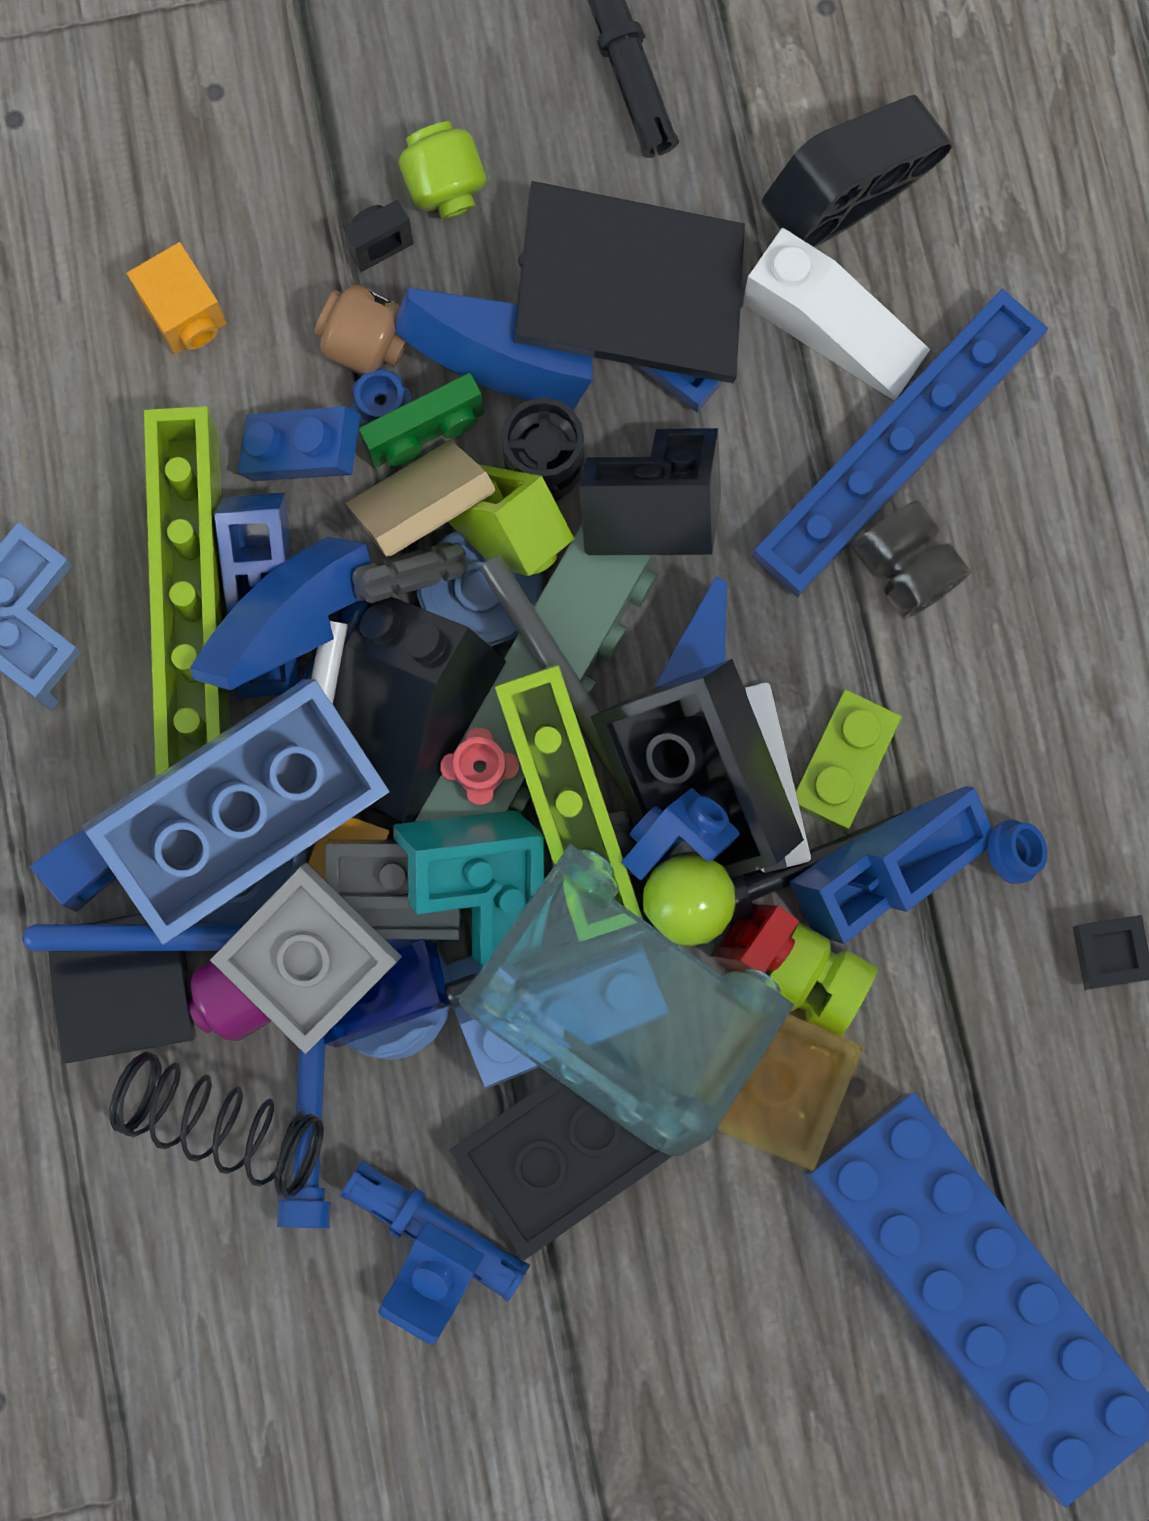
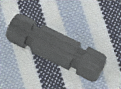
(409, 572)

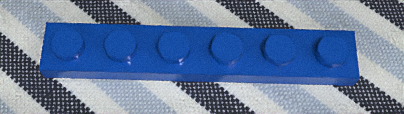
(899, 443)

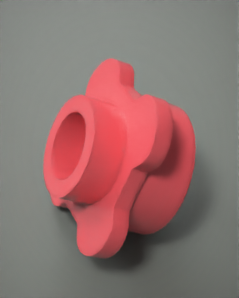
(479, 747)

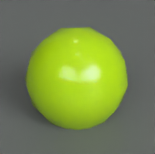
(689, 899)

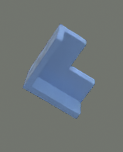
(29, 648)

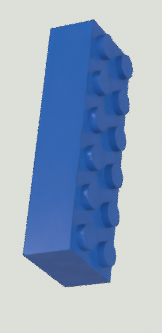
(985, 1298)

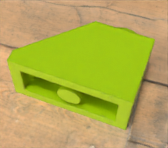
(516, 522)

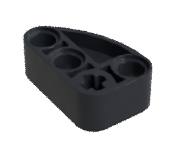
(855, 169)

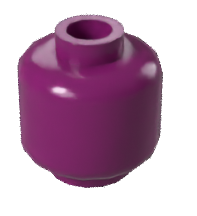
(222, 1006)

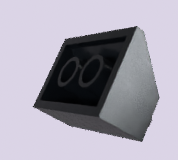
(705, 739)

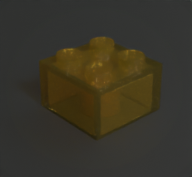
(793, 1094)

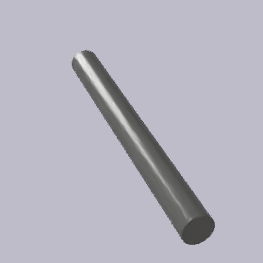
(543, 647)

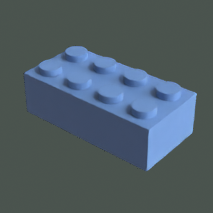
(235, 809)

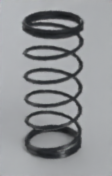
(149, 1104)

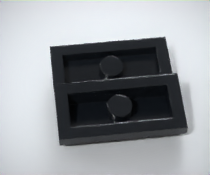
(119, 999)

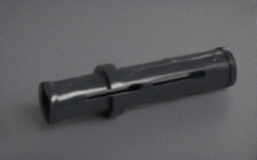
(622, 43)

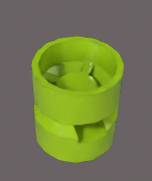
(822, 982)

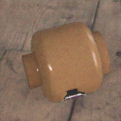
(359, 330)

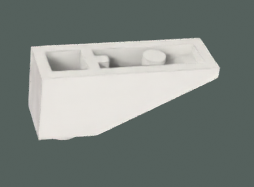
(833, 314)

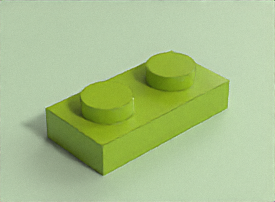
(846, 760)

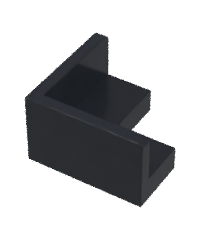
(654, 501)

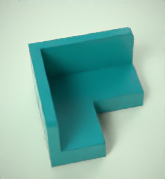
(474, 863)

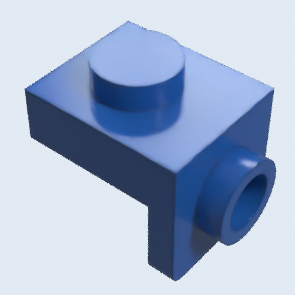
(688, 818)

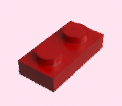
(758, 941)

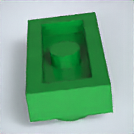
(402, 432)

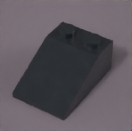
(410, 695)

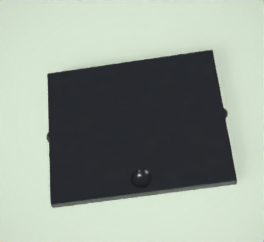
(630, 282)

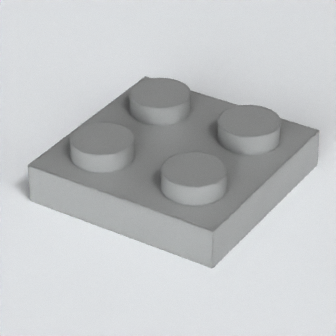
(305, 958)

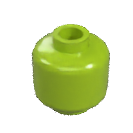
(442, 169)

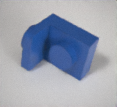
(430, 1284)

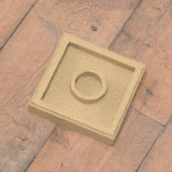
(420, 498)

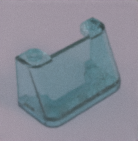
(623, 1009)

